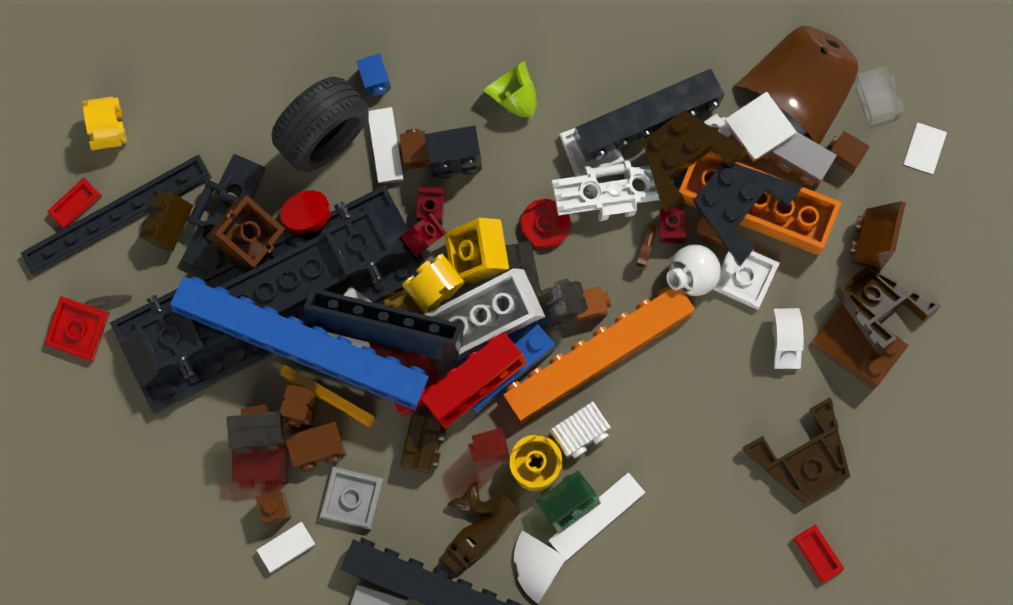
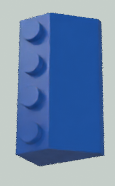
(534, 346)

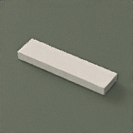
(613, 504)

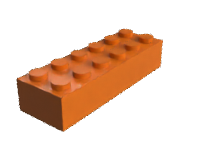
(801, 224)

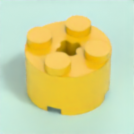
(102, 123)
(433, 283)
(538, 448)

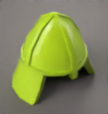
(515, 91)

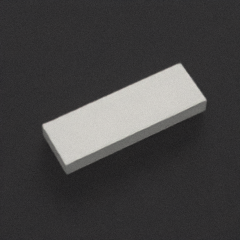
(385, 146)

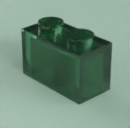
(568, 501)

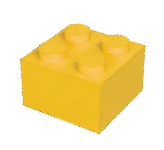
(477, 249)

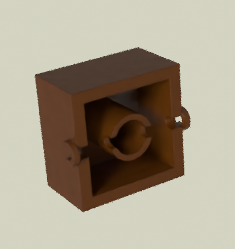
(245, 233)

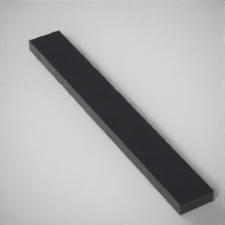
(113, 216)

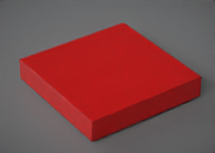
(76, 328)

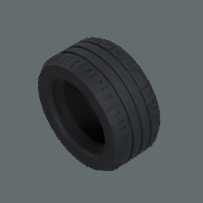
(319, 124)

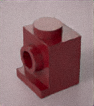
(430, 195)
(672, 233)
(423, 234)

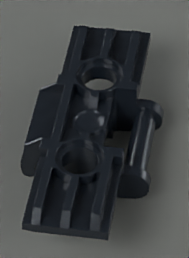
(239, 173)

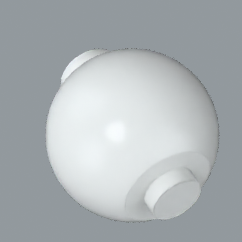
(694, 270)

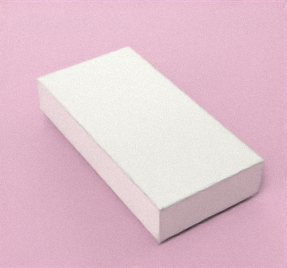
(286, 547)

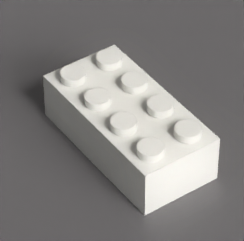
(492, 308)

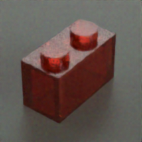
(489, 448)
(260, 468)

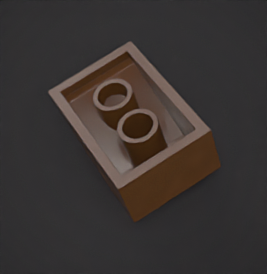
(877, 235)
(850, 349)

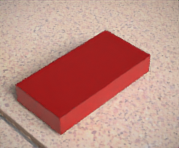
(74, 203)
(818, 553)

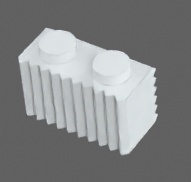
(580, 430)

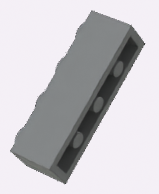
(802, 158)

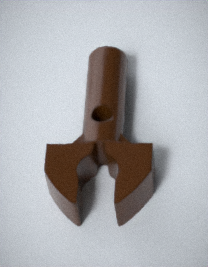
(646, 246)

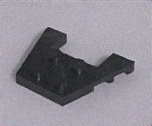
(731, 196)

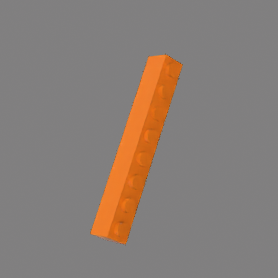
(598, 354)

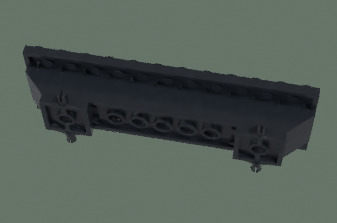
(354, 249)

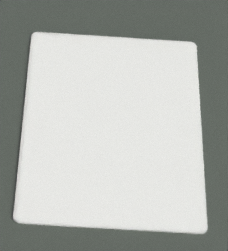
(925, 148)

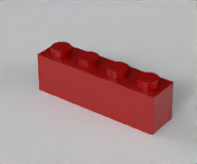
(473, 379)

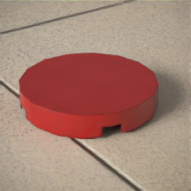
(305, 212)
(543, 225)

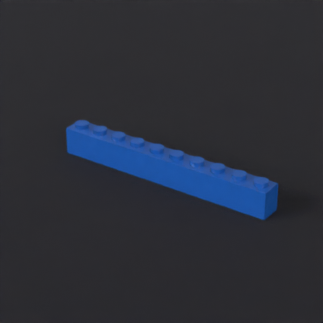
(299, 343)

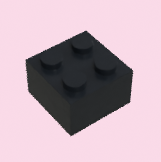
(453, 152)

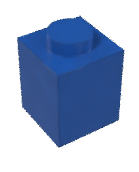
(374, 75)

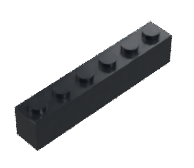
(647, 115)
(384, 325)

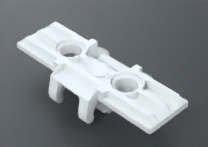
(609, 197)

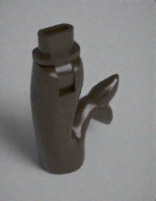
(480, 536)

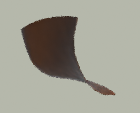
(805, 80)

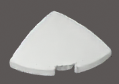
(536, 565)

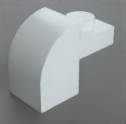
(788, 338)

